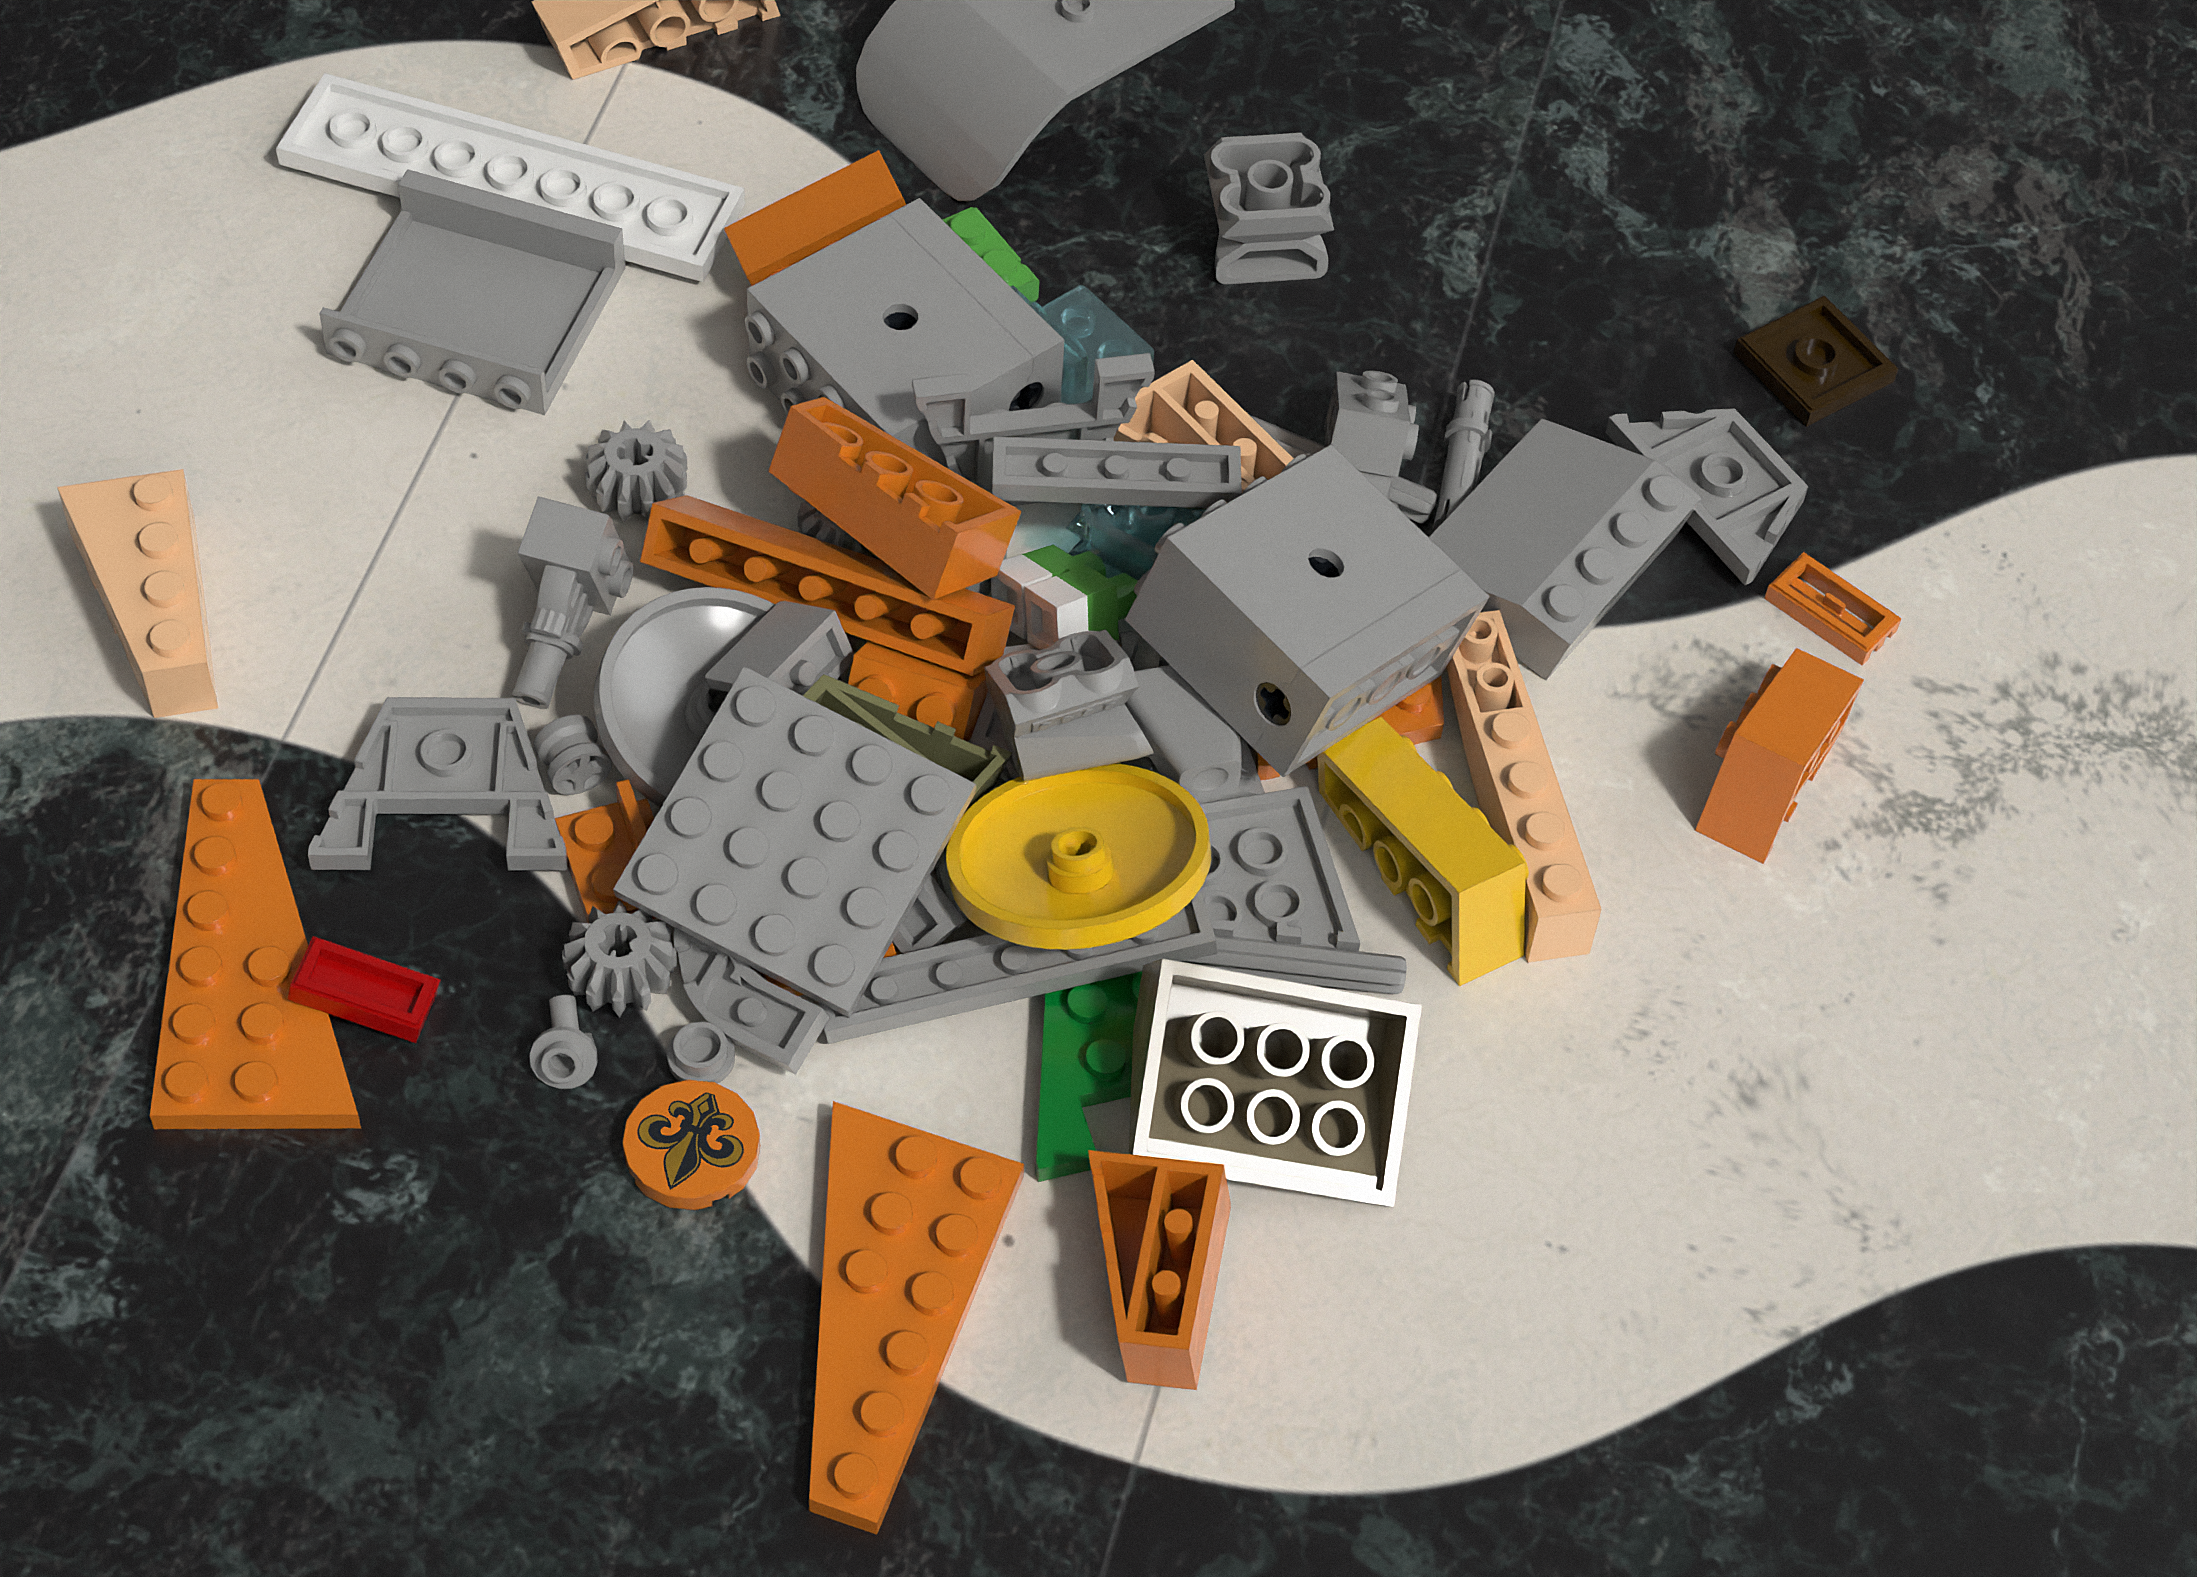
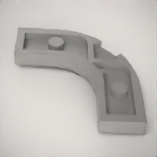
(747, 1006)

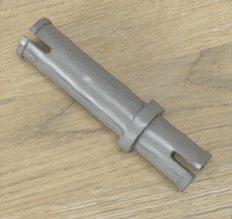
(1467, 442)

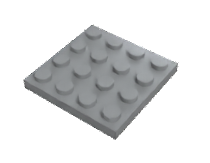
(795, 841)

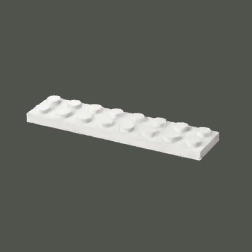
(375, 135)

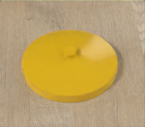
(1079, 857)

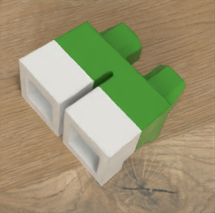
(1062, 595)

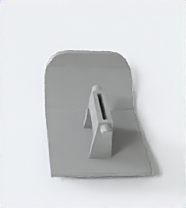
(980, 78)

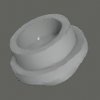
(701, 1053)

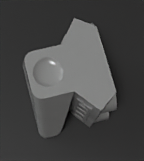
(1268, 208)
(1067, 706)
(1190, 739)

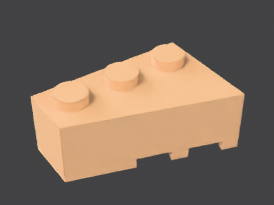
(1195, 410)

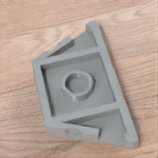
(1742, 481)

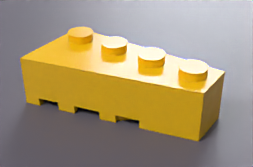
(1430, 846)

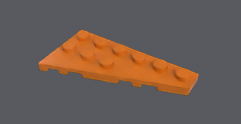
(228, 1034)
(900, 1270)

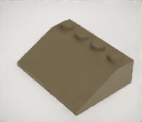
(1272, 1080)

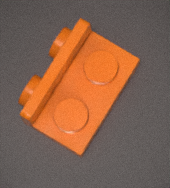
(601, 846)

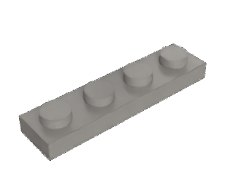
(1115, 472)

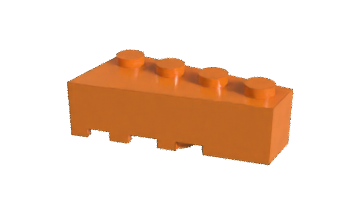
(893, 498)

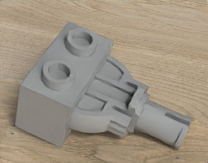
(576, 570)

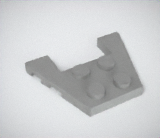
(970, 438)
(443, 760)

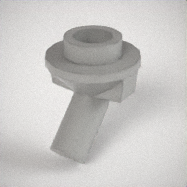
(564, 1054)

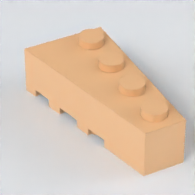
(614, 32)
(147, 570)

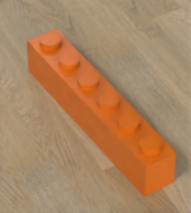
(868, 595)

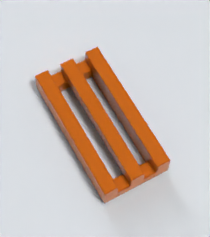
(1827, 613)

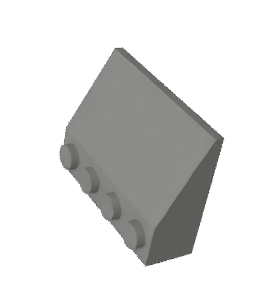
(1562, 535)

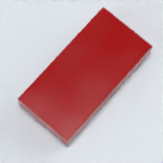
(363, 989)

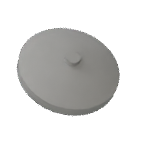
(654, 686)

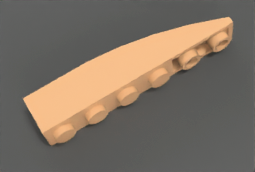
(1521, 791)

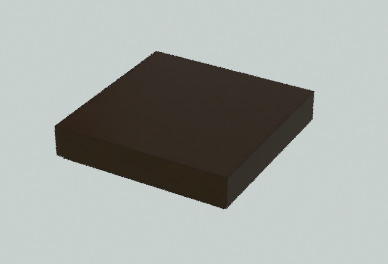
(1815, 360)

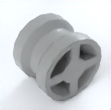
(572, 754)

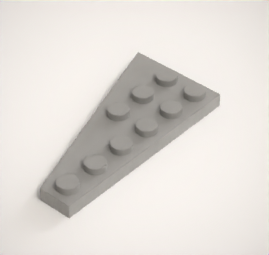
(1266, 873)

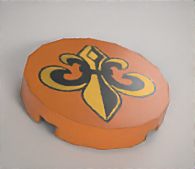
(691, 1144)

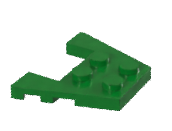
(1082, 1065)

